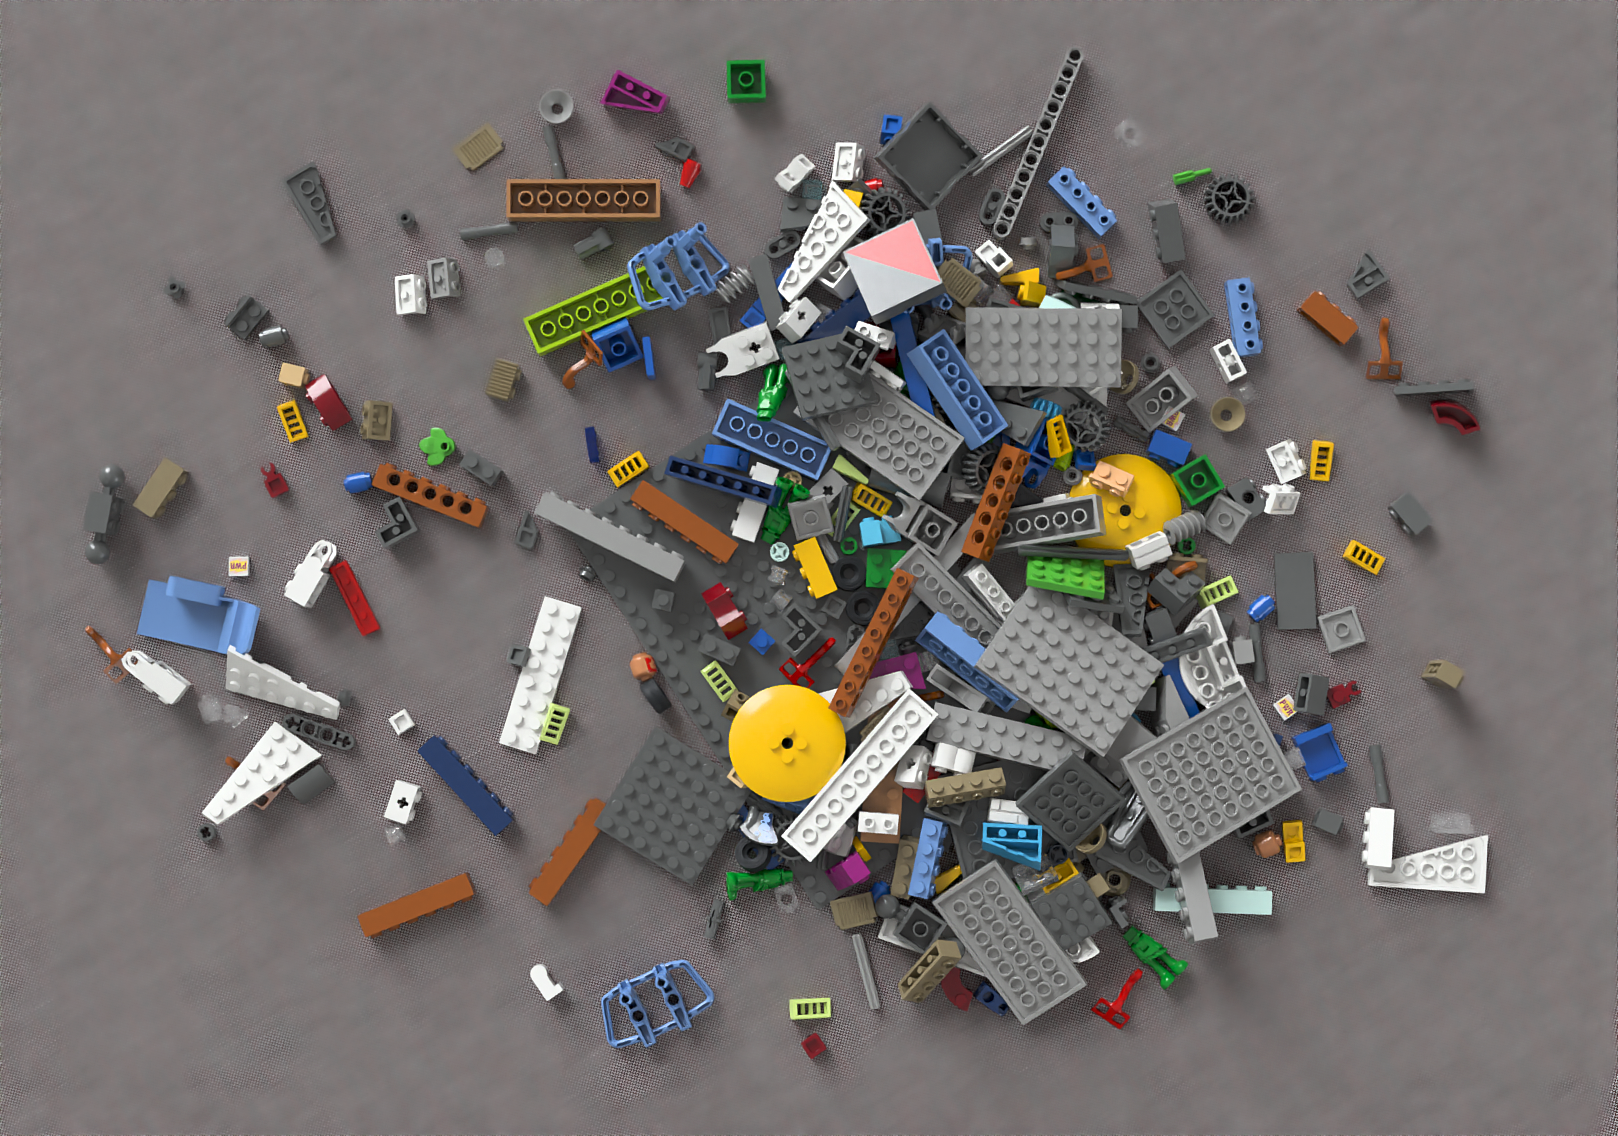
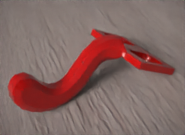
(802, 669)
(1116, 1006)

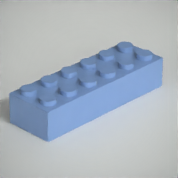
(957, 389)
(772, 440)
(960, 654)

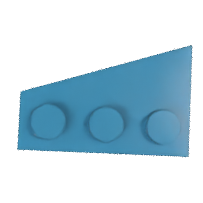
(1014, 842)

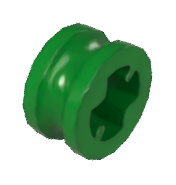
(1192, 546)
(848, 552)

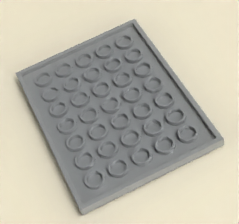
(1069, 667)
(1210, 775)

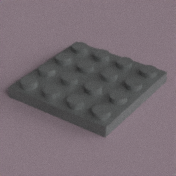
(819, 379)
(1070, 801)

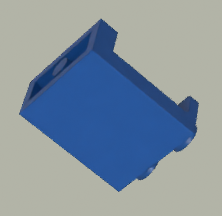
(1320, 752)

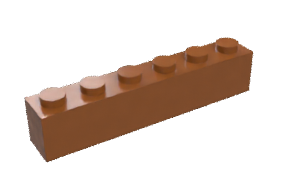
(684, 521)
(568, 855)
(417, 904)

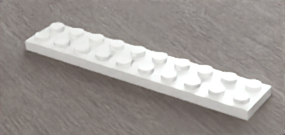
(860, 775)

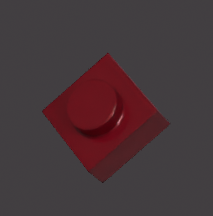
(813, 1045)

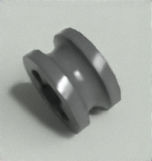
(200, 834)

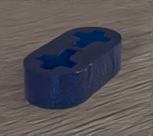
(592, 444)

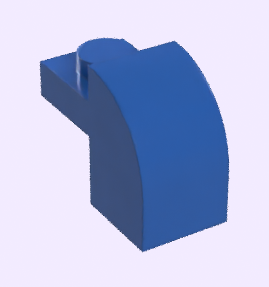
(726, 457)

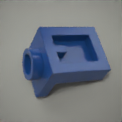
(890, 127)

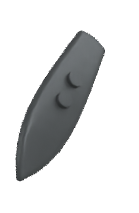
(1127, 821)

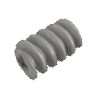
(734, 284)
(1184, 526)

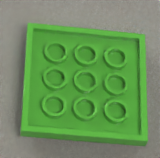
(1067, 575)

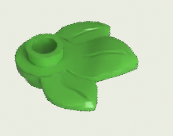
(434, 446)

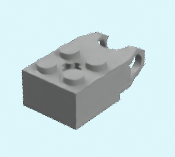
(916, 520)

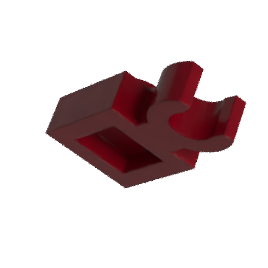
(275, 483)
(1339, 695)

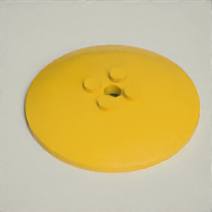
(1150, 499)
(758, 736)

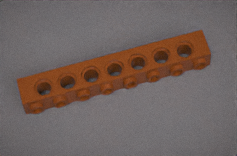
(873, 643)

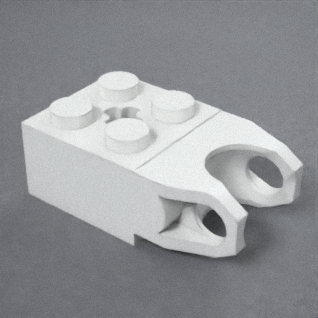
(739, 353)
(311, 575)
(157, 677)

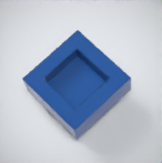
(752, 317)
(1084, 460)
(762, 641)

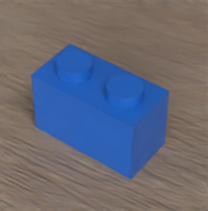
(1168, 448)

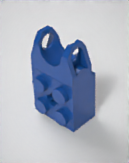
(1040, 459)

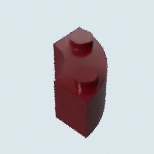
(328, 402)
(1454, 414)
(724, 610)
(955, 990)

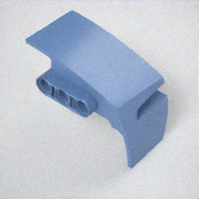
(197, 616)

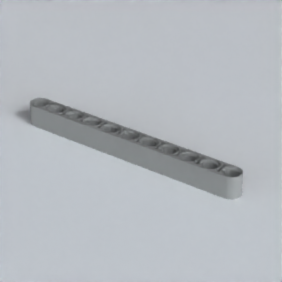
(1038, 134)
(947, 558)

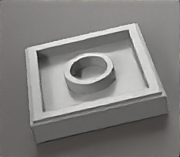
(810, 517)
(1226, 518)
(1341, 629)

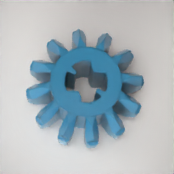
(1049, 407)

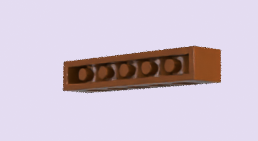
(383, 481)
(1000, 489)

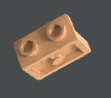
(1111, 479)

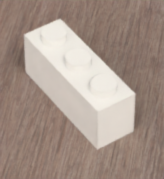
(1378, 838)

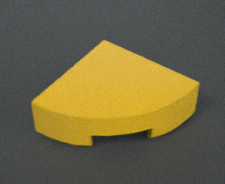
(861, 849)

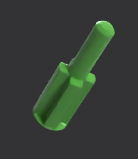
(1188, 176)

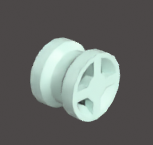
(778, 549)

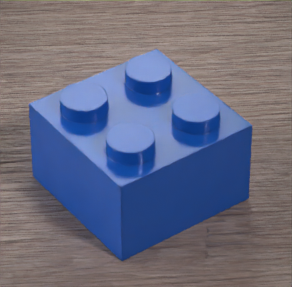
(617, 344)

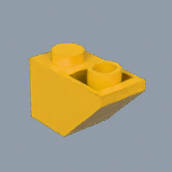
(1031, 294)

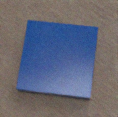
(649, 358)

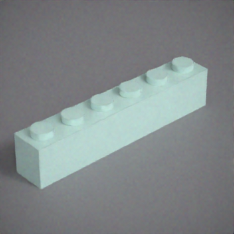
(1222, 899)

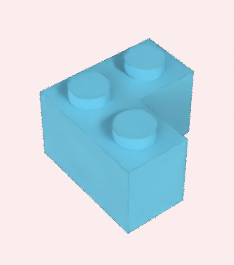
(877, 533)

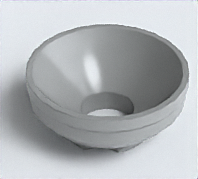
(552, 98)

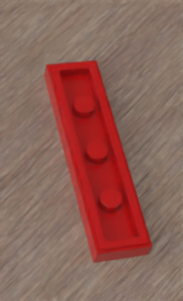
(354, 598)

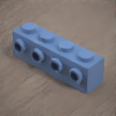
(1082, 202)
(1242, 317)
(927, 858)

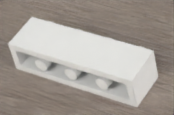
(750, 512)

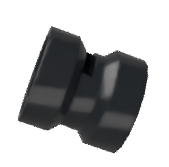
(1059, 852)

